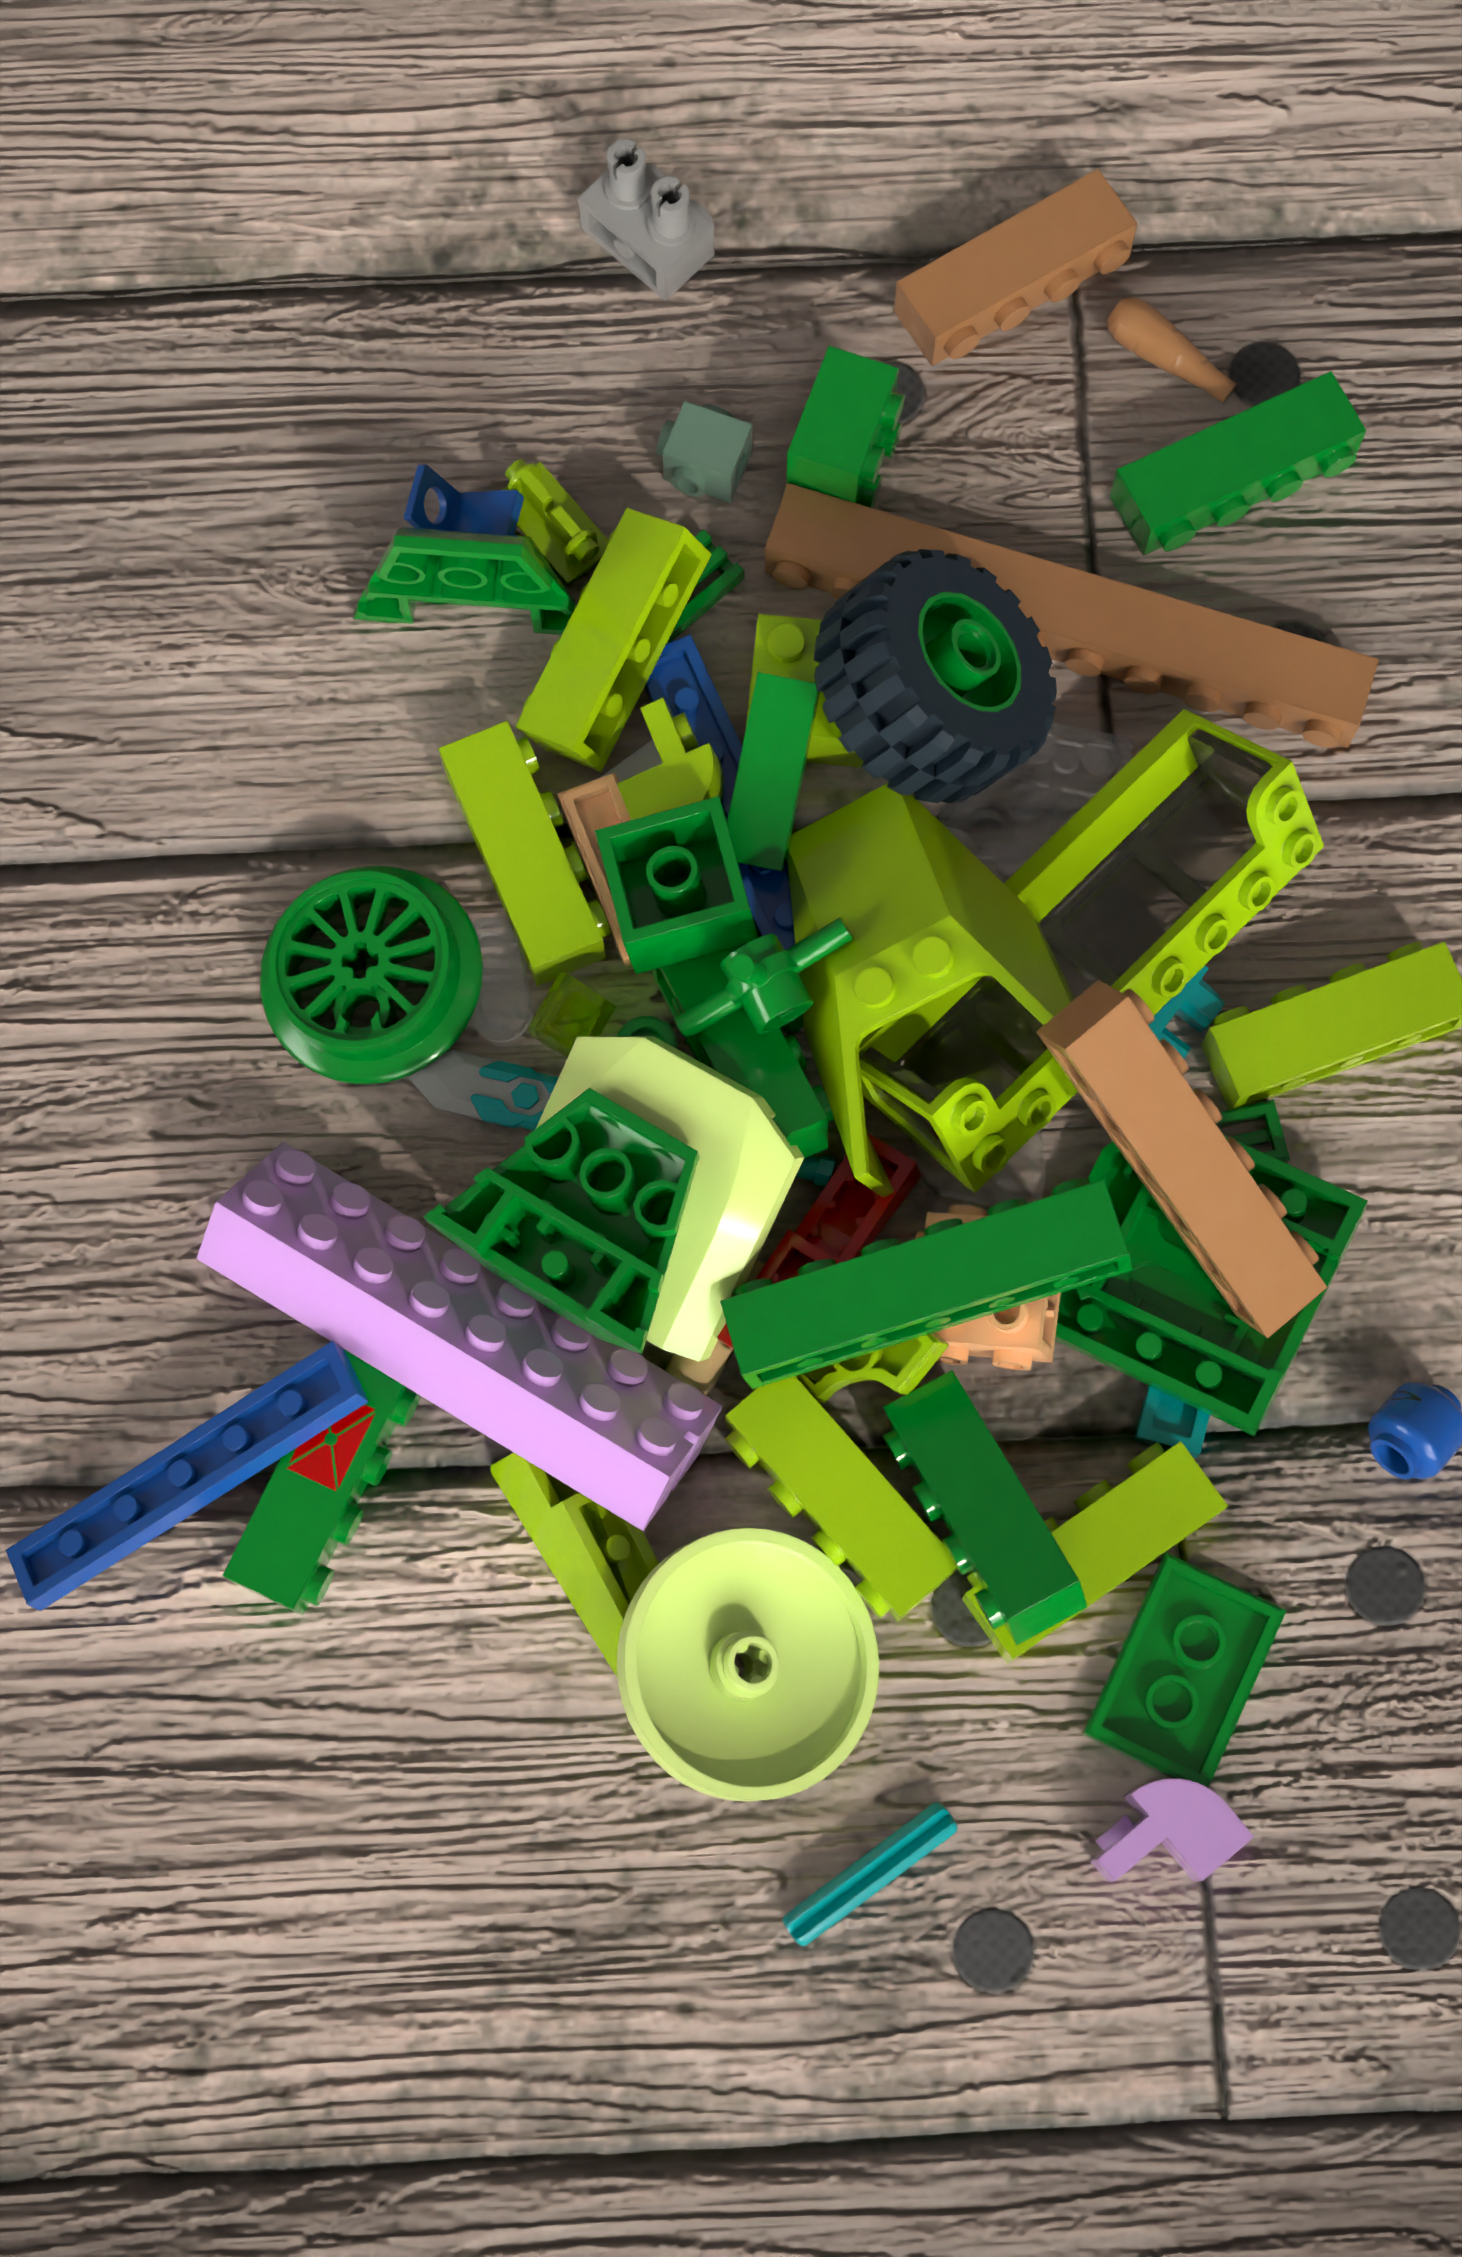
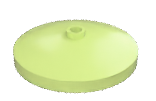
(803, 1653)

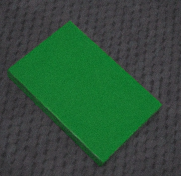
(1184, 1672)

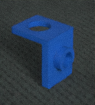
(467, 511)

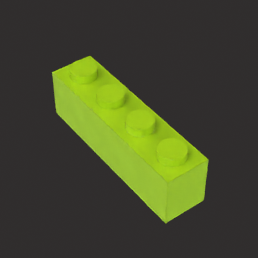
(613, 639)
(523, 852)
(1335, 1025)
(841, 1495)
(1121, 1530)

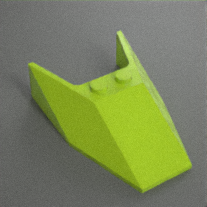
(920, 927)

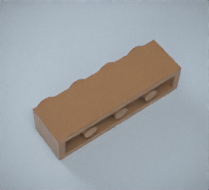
(1015, 268)

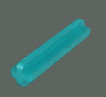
(870, 1874)

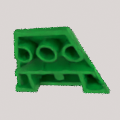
(465, 571)
(581, 1216)

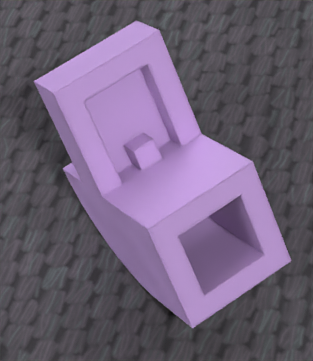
(1183, 1817)

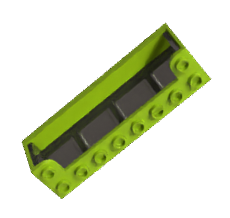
(1126, 896)

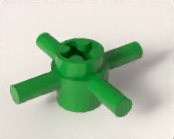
(765, 981)

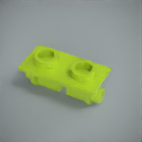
(555, 521)

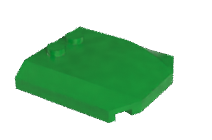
(1169, 1318)

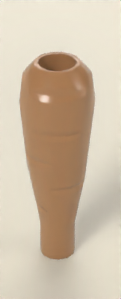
(1158, 341)

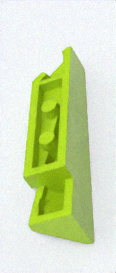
(586, 1546)

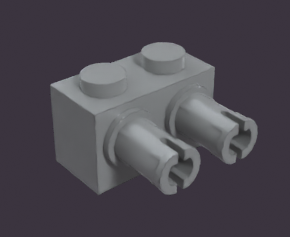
(647, 220)

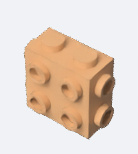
(1010, 1336)

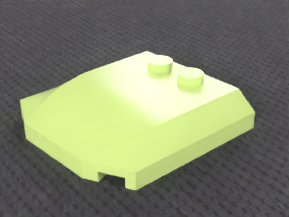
(735, 1187)

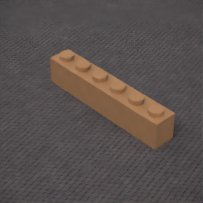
(1182, 1155)

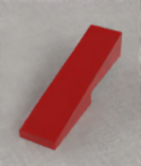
(841, 1219)

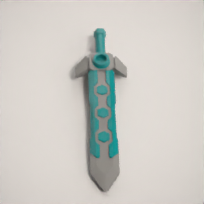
(518, 1095)

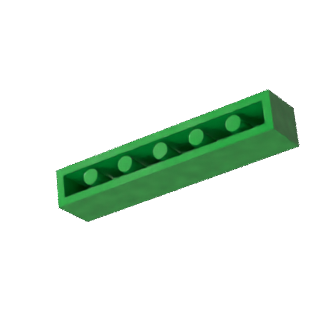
(926, 1283)

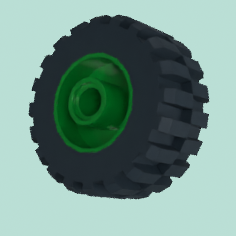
(935, 676)

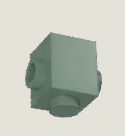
(705, 451)

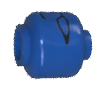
(1416, 1430)

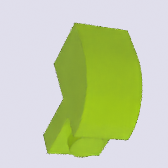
(685, 772)

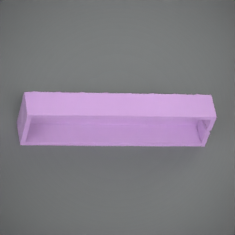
(458, 1333)

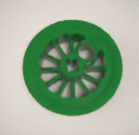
(386, 1047)

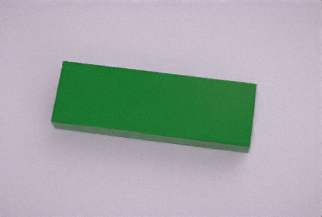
(771, 769)

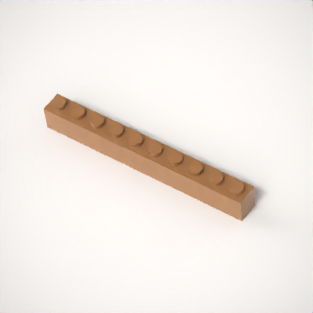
(1097, 621)

